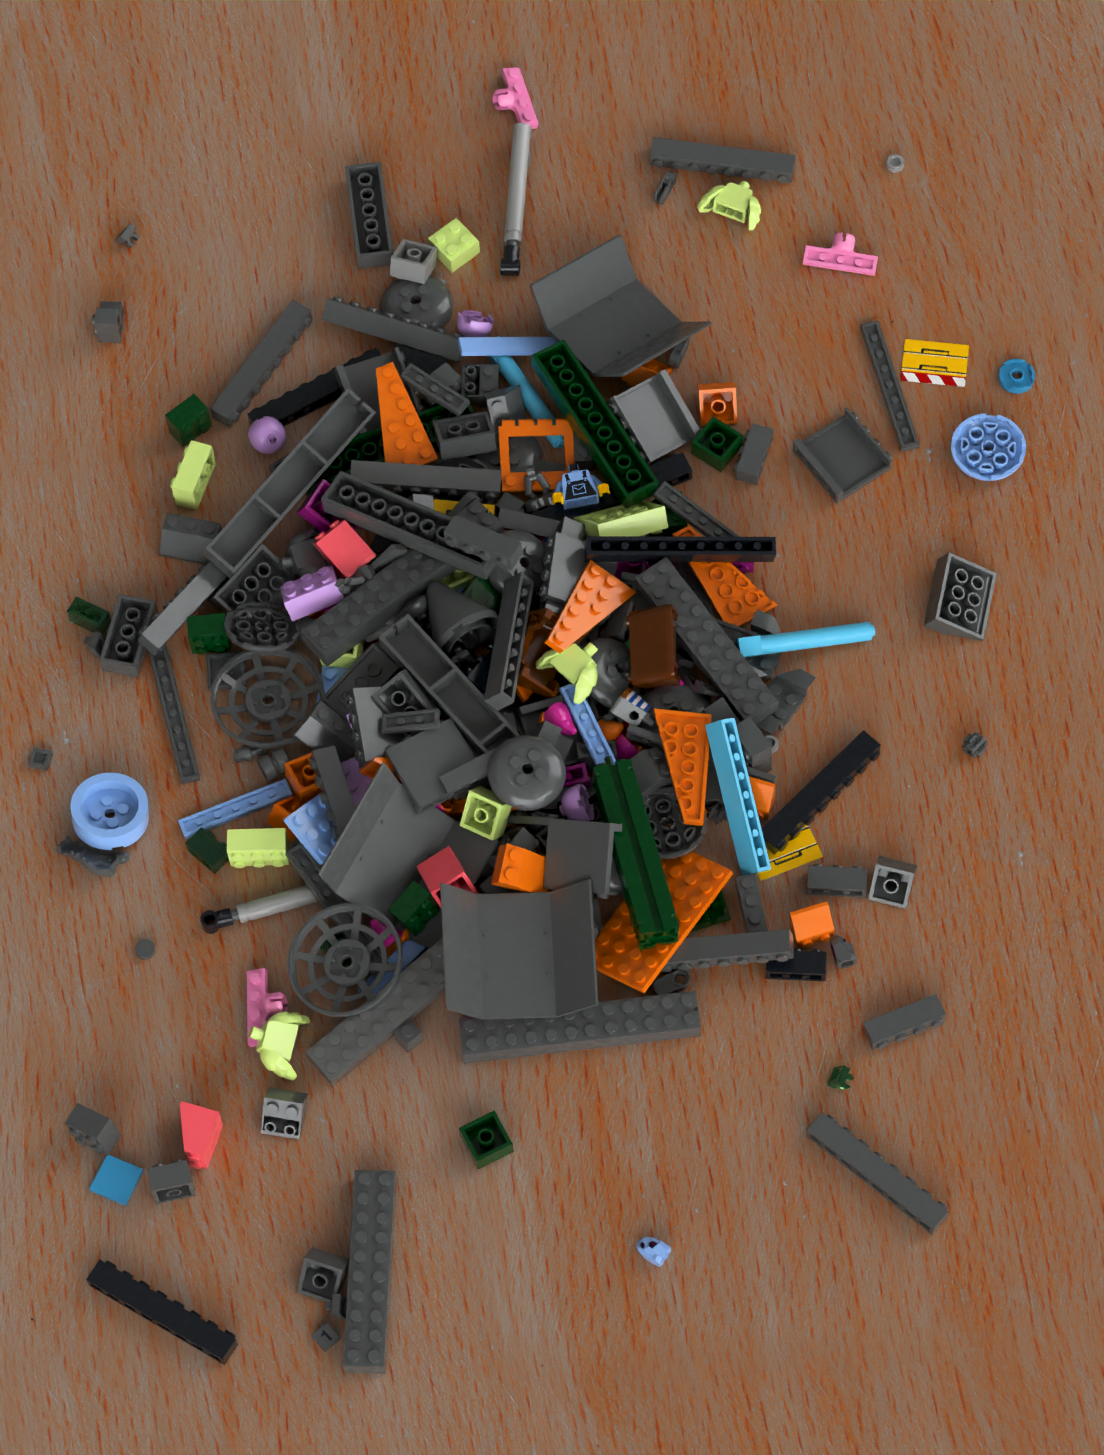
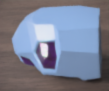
(653, 1250)

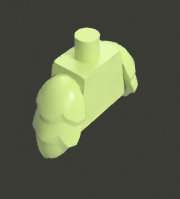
(733, 202)
(575, 666)
(277, 1042)

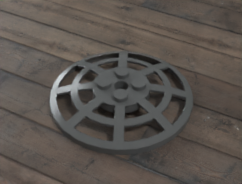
(260, 691)
(341, 951)

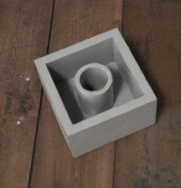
(413, 261)

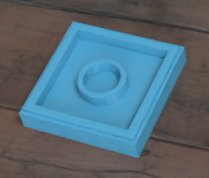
(116, 1180)

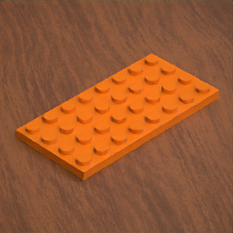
(693, 887)

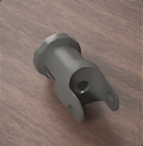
(247, 753)

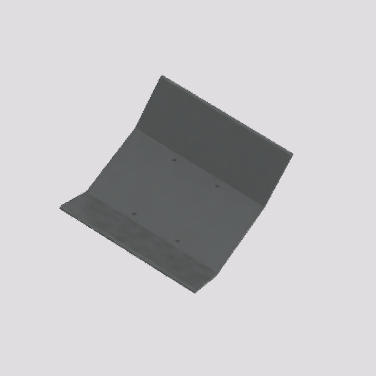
(607, 312)
(387, 841)
(519, 952)

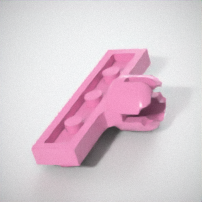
(515, 97)
(841, 257)
(260, 1003)

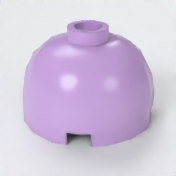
(473, 324)
(267, 435)
(576, 804)

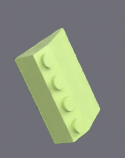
(632, 522)

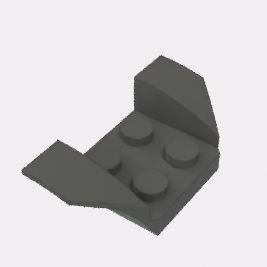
(764, 664)
(791, 692)

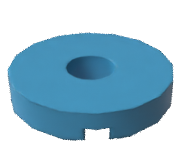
(1014, 385)

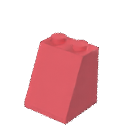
(343, 548)
(446, 869)
(200, 1133)

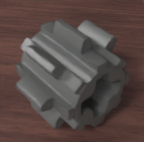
(974, 745)

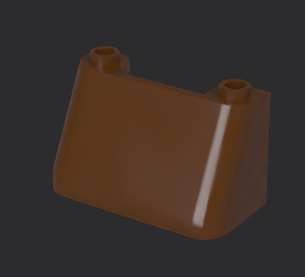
(538, 628)
(653, 647)

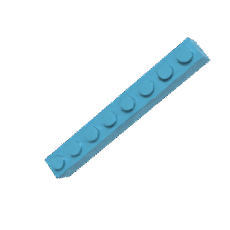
(738, 796)

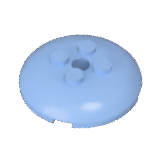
(989, 432)

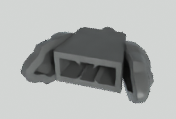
(302, 555)

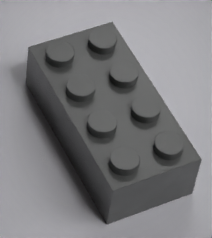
(121, 648)

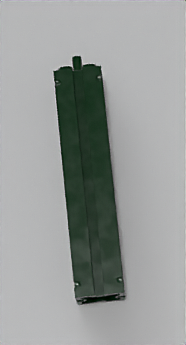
(636, 854)

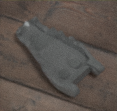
(95, 860)

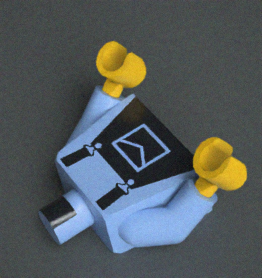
(578, 488)

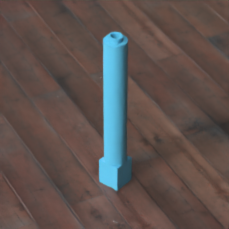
(531, 399)
(804, 639)

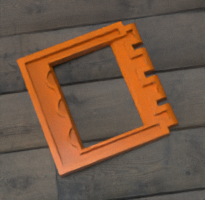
(514, 481)

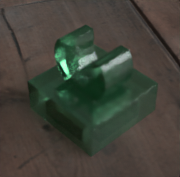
(839, 1077)

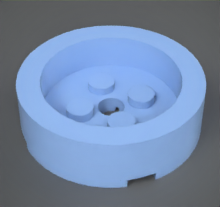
(105, 795)

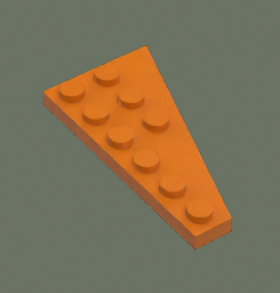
(402, 430)
(728, 588)
(590, 602)
(687, 757)

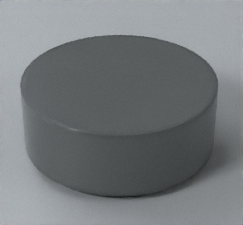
(145, 949)

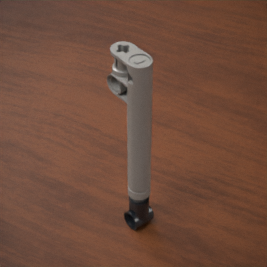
(519, 165)
(258, 908)

